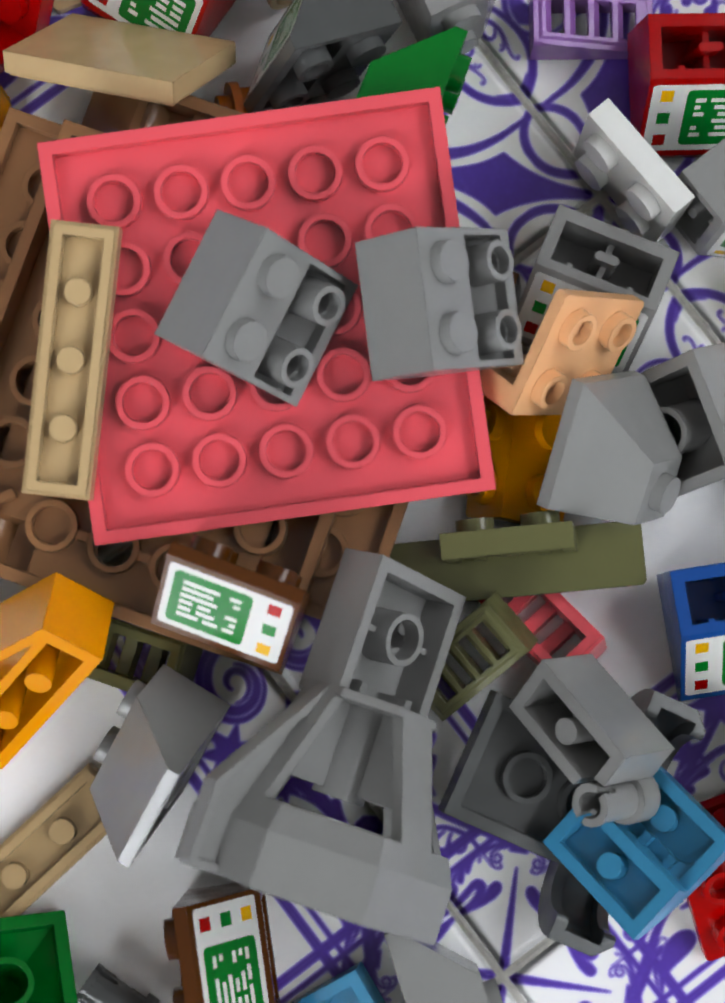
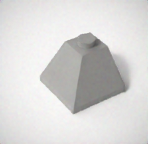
(693, 404)
(612, 453)

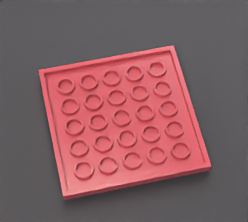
(202, 447)

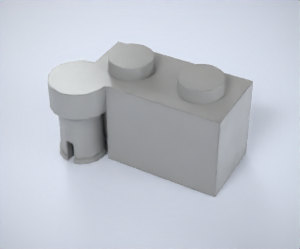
(594, 735)

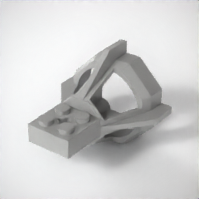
(358, 738)

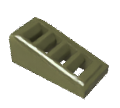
(506, 628)
(182, 658)

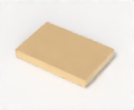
(120, 58)

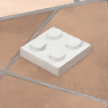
(631, 173)

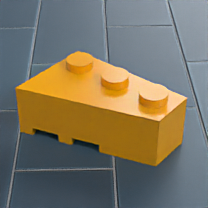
(47, 648)

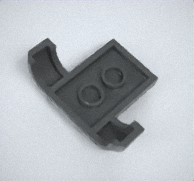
(521, 795)

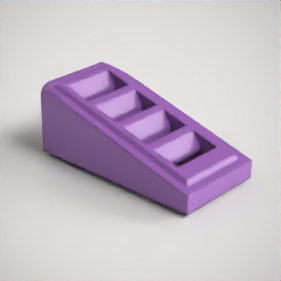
(571, 46)

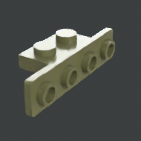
(529, 558)

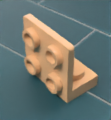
(575, 340)

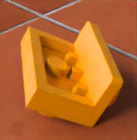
(519, 459)

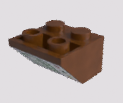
(229, 605)
(222, 946)

